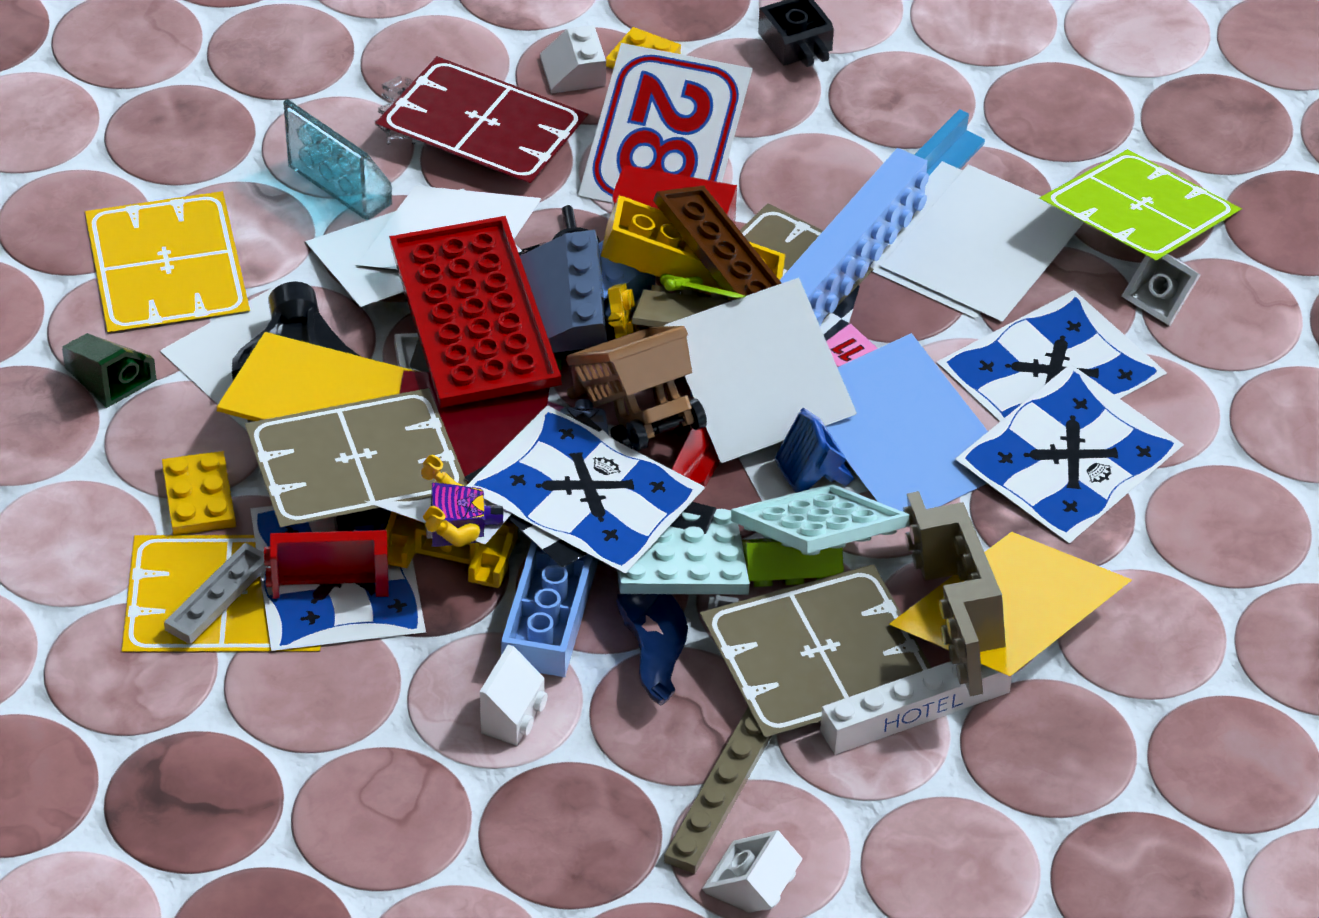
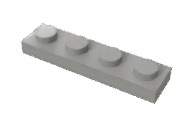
(216, 594)

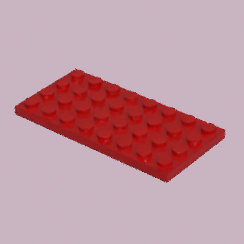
(474, 311)

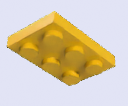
(198, 493)

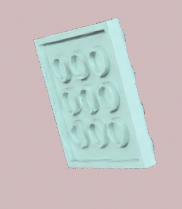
(820, 519)
(691, 561)

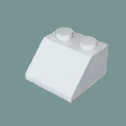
(574, 61)
(511, 698)
(754, 872)

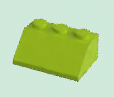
(771, 561)

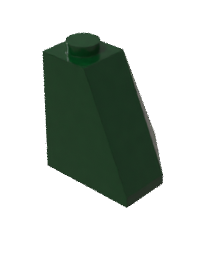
(108, 368)

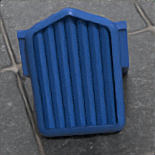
(810, 454)

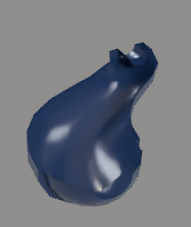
(657, 650)

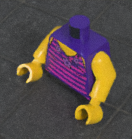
(456, 510)

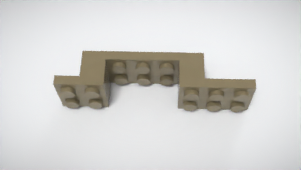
(945, 546)

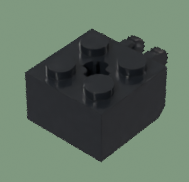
(796, 31)

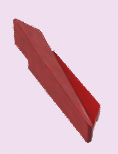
(697, 457)

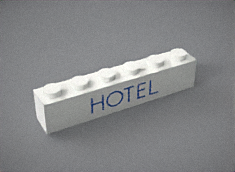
(904, 705)

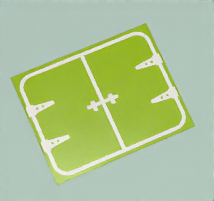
(1141, 204)

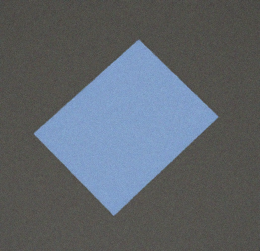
(906, 427)

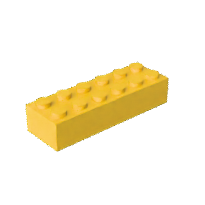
(649, 242)

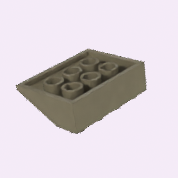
(661, 307)

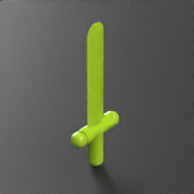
(675, 283)

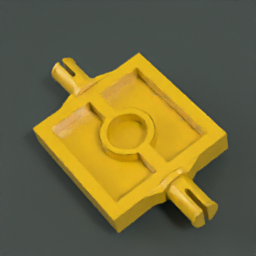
(620, 304)

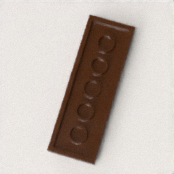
(715, 240)

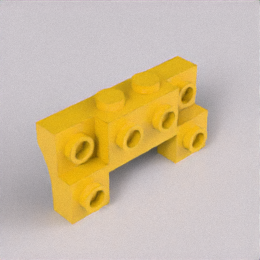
(486, 562)

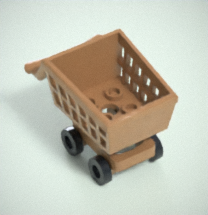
(633, 365)

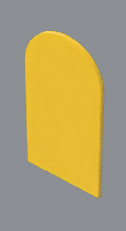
(299, 377)

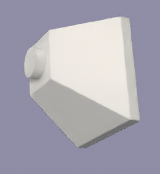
(1161, 287)

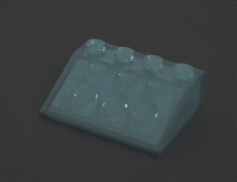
(335, 164)

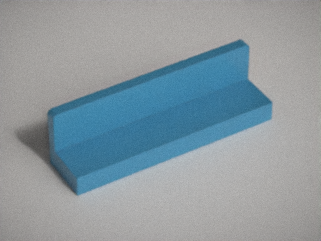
(951, 144)

